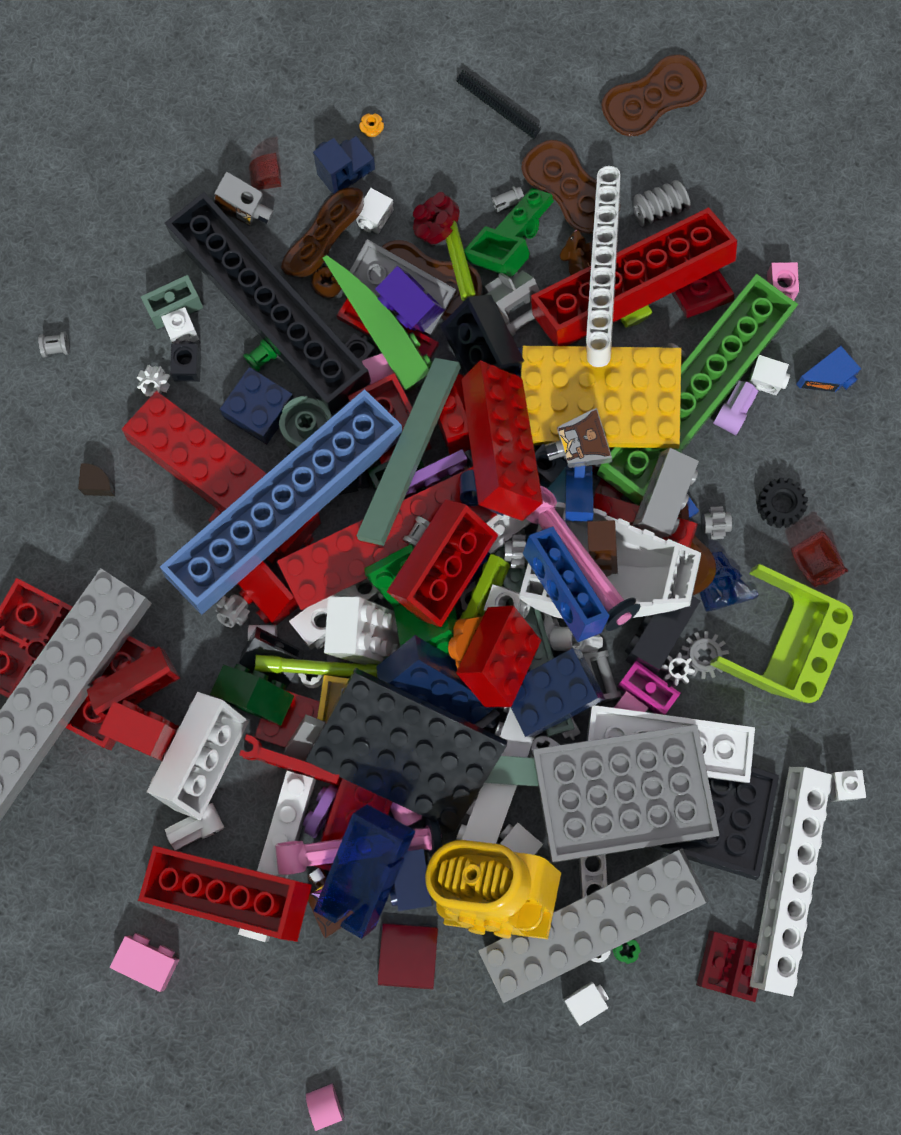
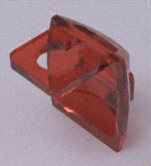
(818, 559)

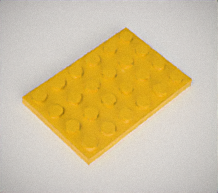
(633, 393)

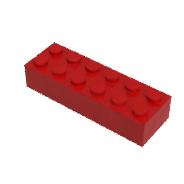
(501, 441)
(225, 893)

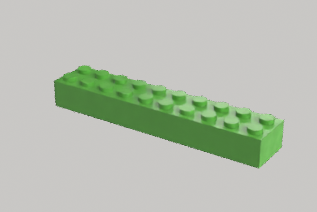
(708, 377)

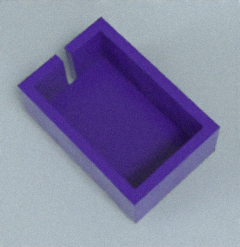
(407, 297)

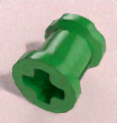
(260, 355)
(634, 952)

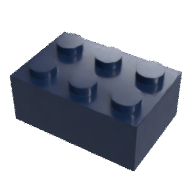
(555, 693)

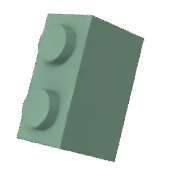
(171, 298)

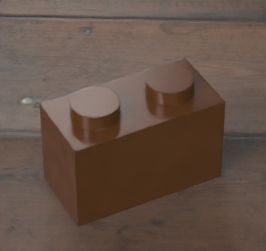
(603, 545)

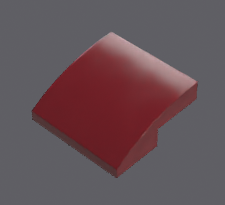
(407, 956)
(728, 966)

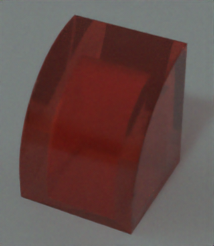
(265, 172)

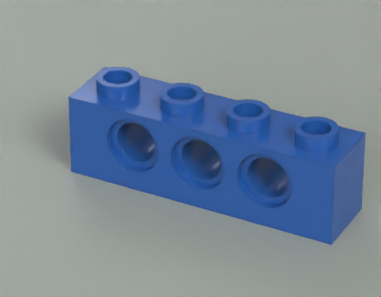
(565, 584)

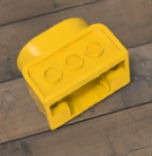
(493, 889)

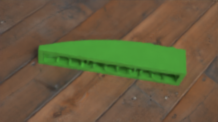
(386, 330)

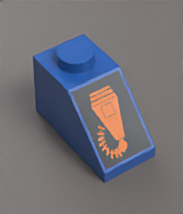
(831, 373)

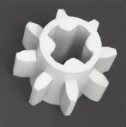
(153, 380)
(677, 677)

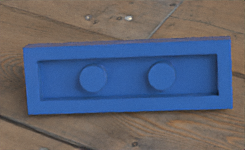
(579, 494)

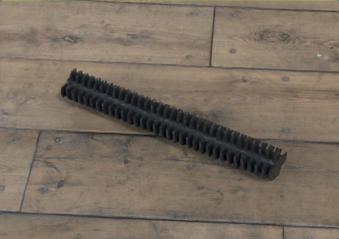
(497, 104)

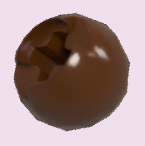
(325, 290)

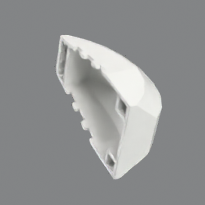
(649, 569)

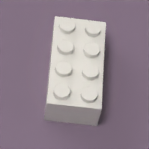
(360, 630)
(198, 755)

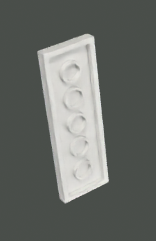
(724, 746)

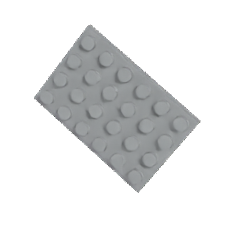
(625, 793)

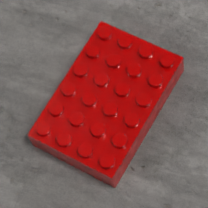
(26, 626)

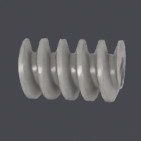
(660, 200)

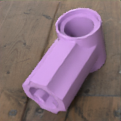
(734, 411)

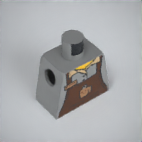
(241, 201)
(581, 441)

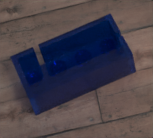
(364, 870)

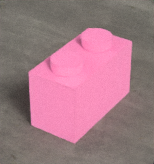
(144, 962)

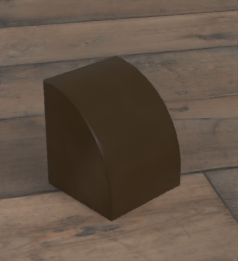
(94, 481)

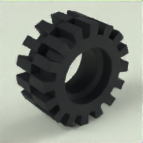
(793, 492)

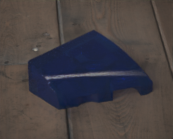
(728, 583)

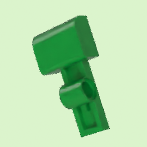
(504, 247)

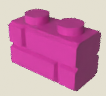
(649, 689)

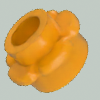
(371, 131)

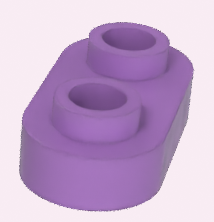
(316, 820)

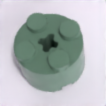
(299, 412)

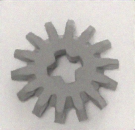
(703, 643)

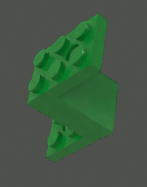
(381, 576)

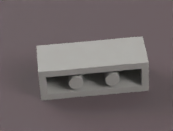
(666, 493)

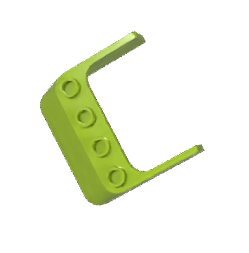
(806, 644)

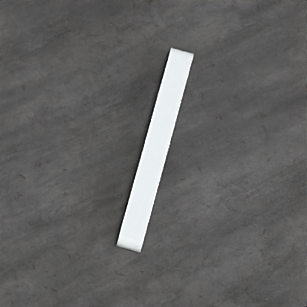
(603, 267)

